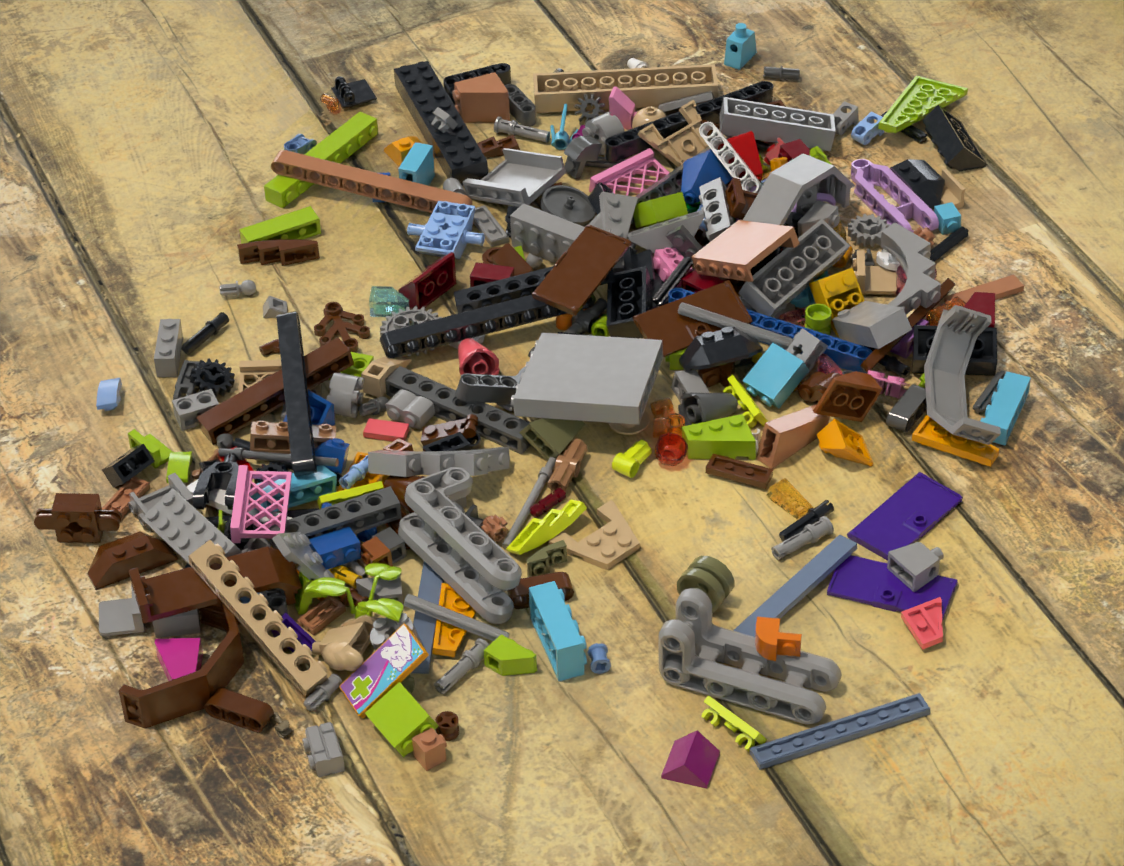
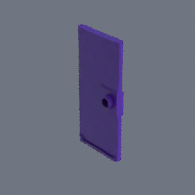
(905, 516)
(875, 585)

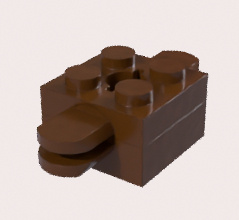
(77, 518)

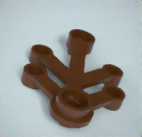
(335, 312)

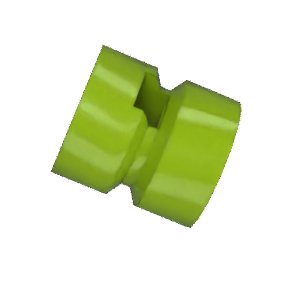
(818, 318)

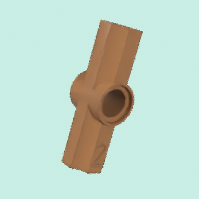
(567, 465)

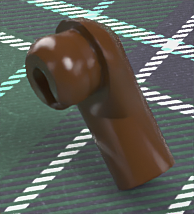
(272, 346)

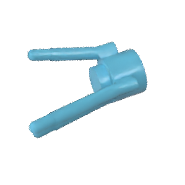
(561, 138)

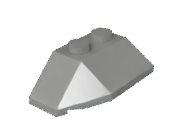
(655, 236)

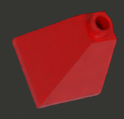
(747, 149)

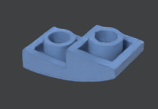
(108, 394)

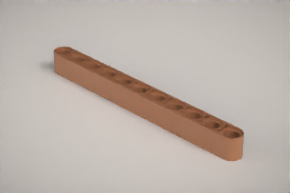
(363, 182)

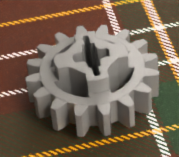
(867, 229)

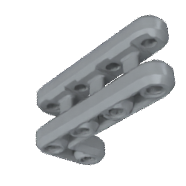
(457, 546)
(695, 635)

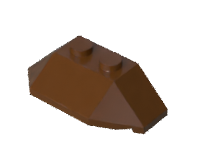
(130, 552)

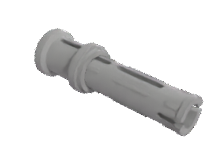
(513, 128)
(810, 533)
(469, 660)

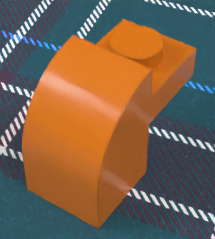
(772, 642)

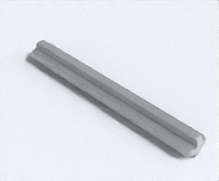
(453, 618)

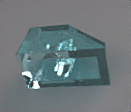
(386, 300)

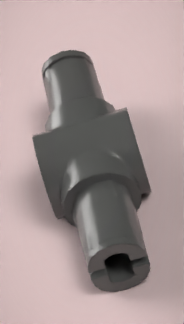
(586, 318)

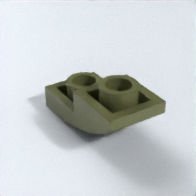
(550, 555)

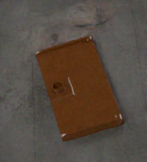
(581, 269)
(679, 330)

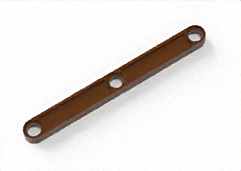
(878, 354)

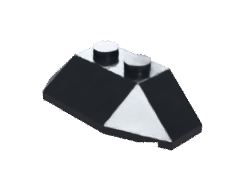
(921, 180)
(718, 349)

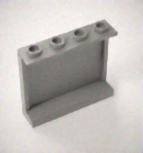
(517, 179)

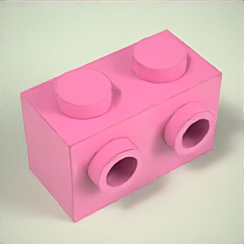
(666, 261)

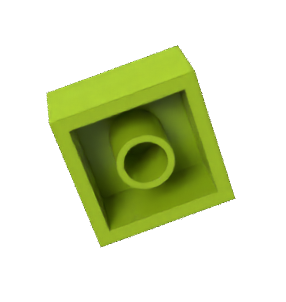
(659, 210)

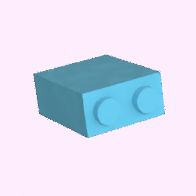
(418, 164)
(775, 376)

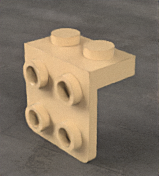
(873, 278)

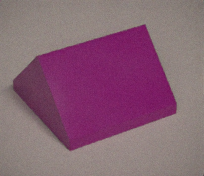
(691, 760)

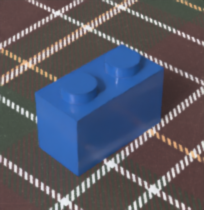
(337, 547)

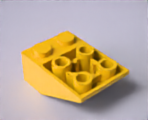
(837, 292)

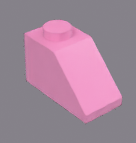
(621, 107)

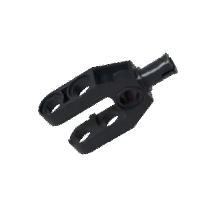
(217, 476)

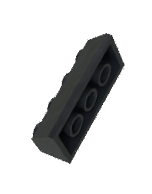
(953, 140)
(982, 359)

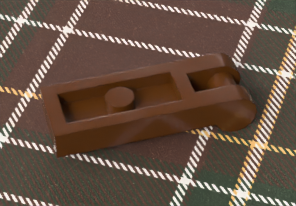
(439, 431)

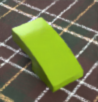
(180, 464)

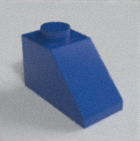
(334, 449)

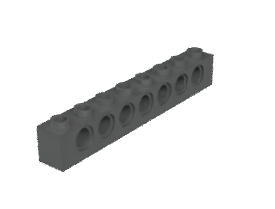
(492, 423)

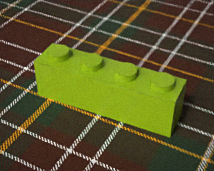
(293, 225)

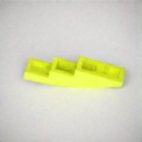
(543, 530)

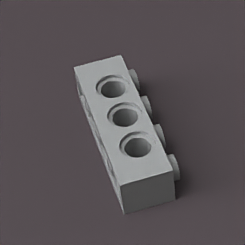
(715, 208)

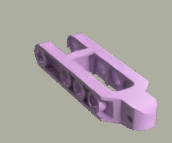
(868, 175)

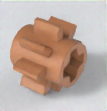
(926, 234)
(495, 527)

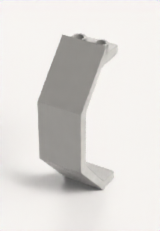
(789, 182)
(946, 374)

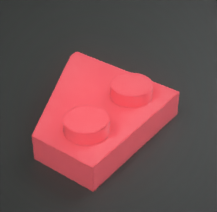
(925, 622)

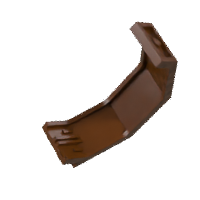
(193, 690)

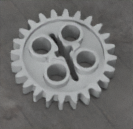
(402, 319)

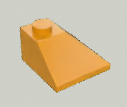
(399, 149)
(844, 443)

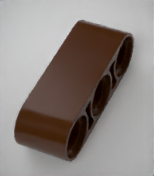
(520, 593)
(239, 710)

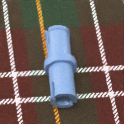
(356, 473)

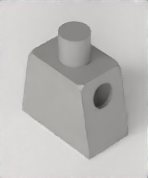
(915, 564)

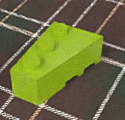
(722, 437)

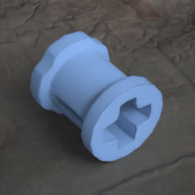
(598, 655)

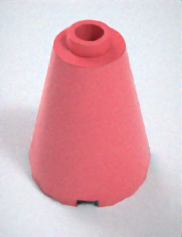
(476, 358)

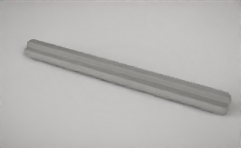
(723, 321)

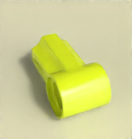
(629, 462)

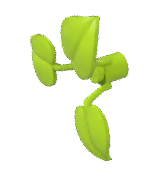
(386, 607)

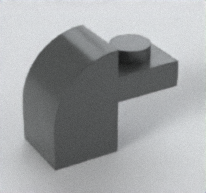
(578, 152)

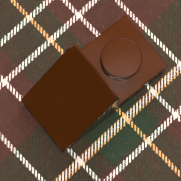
(717, 374)

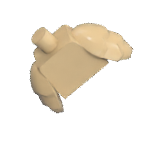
(346, 644)

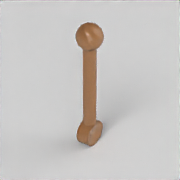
(196, 473)

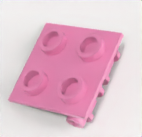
(894, 383)

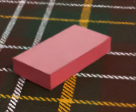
(385, 430)

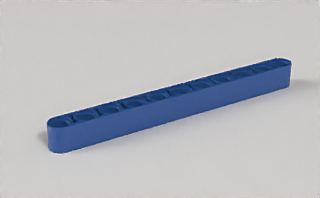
(842, 352)

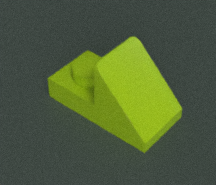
(304, 599)

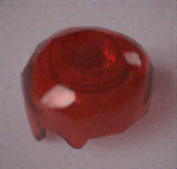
(671, 449)

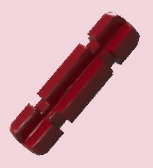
(547, 502)

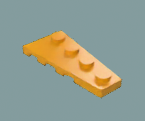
(935, 436)
(449, 637)

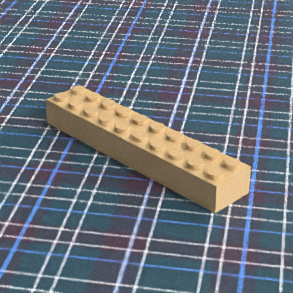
(641, 85)

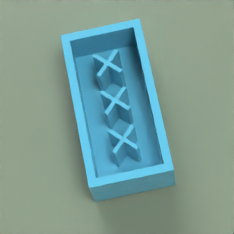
(557, 630)

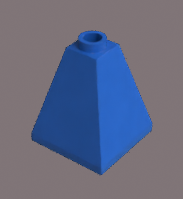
(700, 171)

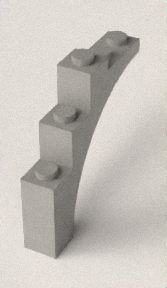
(914, 257)
(430, 462)

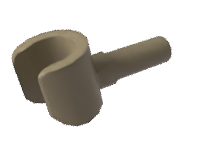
(282, 727)

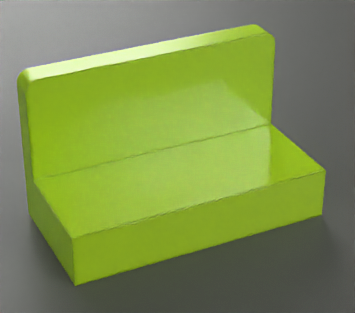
(157, 449)

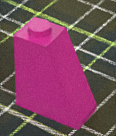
(179, 656)

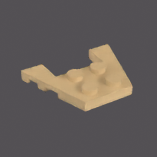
(681, 144)
(606, 545)

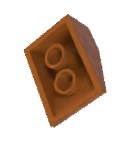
(849, 396)

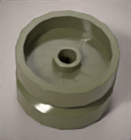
(709, 576)

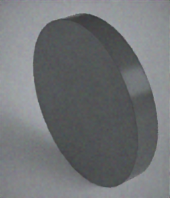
(568, 204)

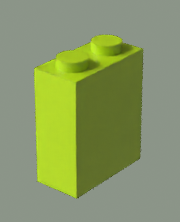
(400, 718)

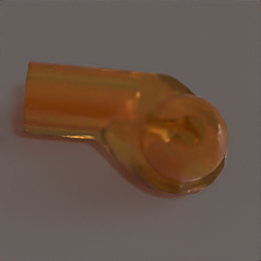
(331, 103)

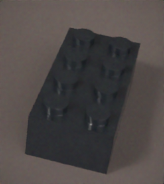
(627, 298)

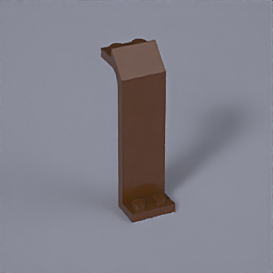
(187, 591)

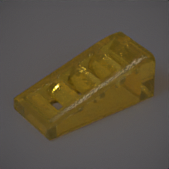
(775, 495)

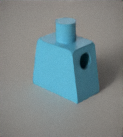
(740, 47)

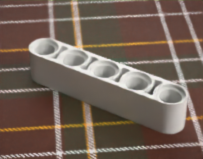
(726, 154)

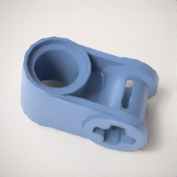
(300, 144)

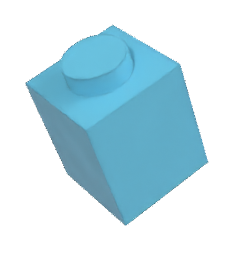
(948, 218)

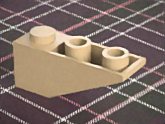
(378, 371)

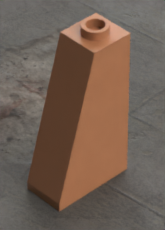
(788, 435)

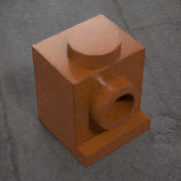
(375, 552)

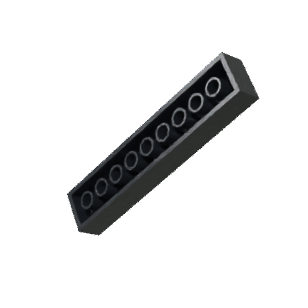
(454, 148)

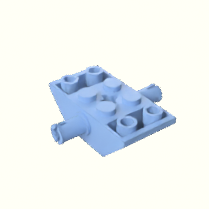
(447, 230)

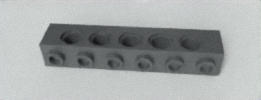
(358, 513)

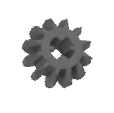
(583, 107)

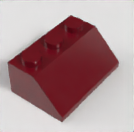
(431, 282)

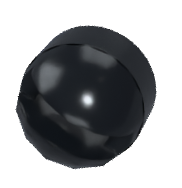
(476, 446)

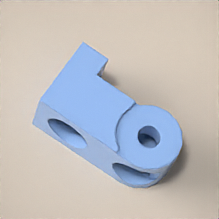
(867, 129)

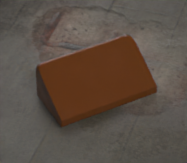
(510, 257)

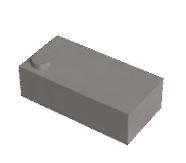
(871, 324)

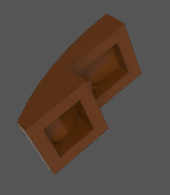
(493, 148)

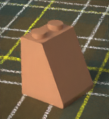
(481, 99)

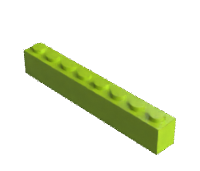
(333, 148)

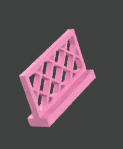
(628, 168)
(242, 507)

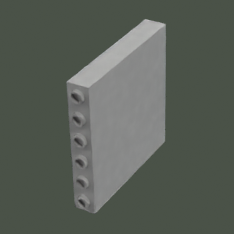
(588, 378)

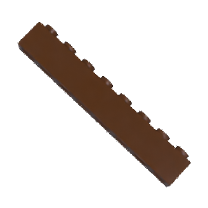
(269, 393)

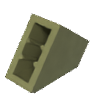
(551, 435)

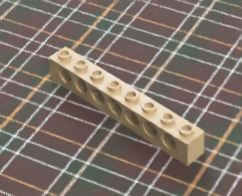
(303, 680)

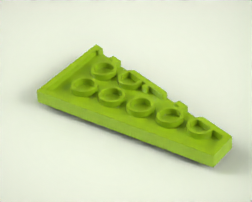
(918, 101)

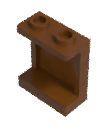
(738, 199)

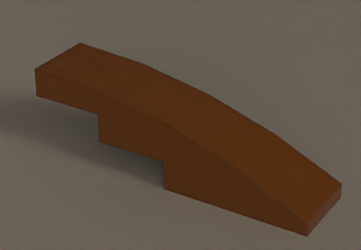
(278, 251)

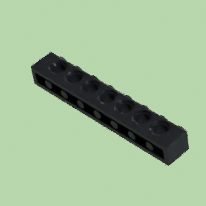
(505, 290)

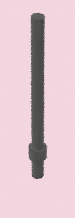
(268, 456)

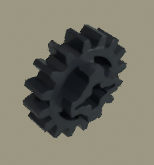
(212, 376)

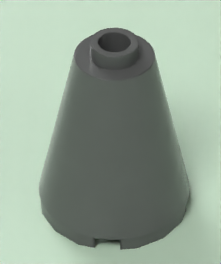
(706, 406)

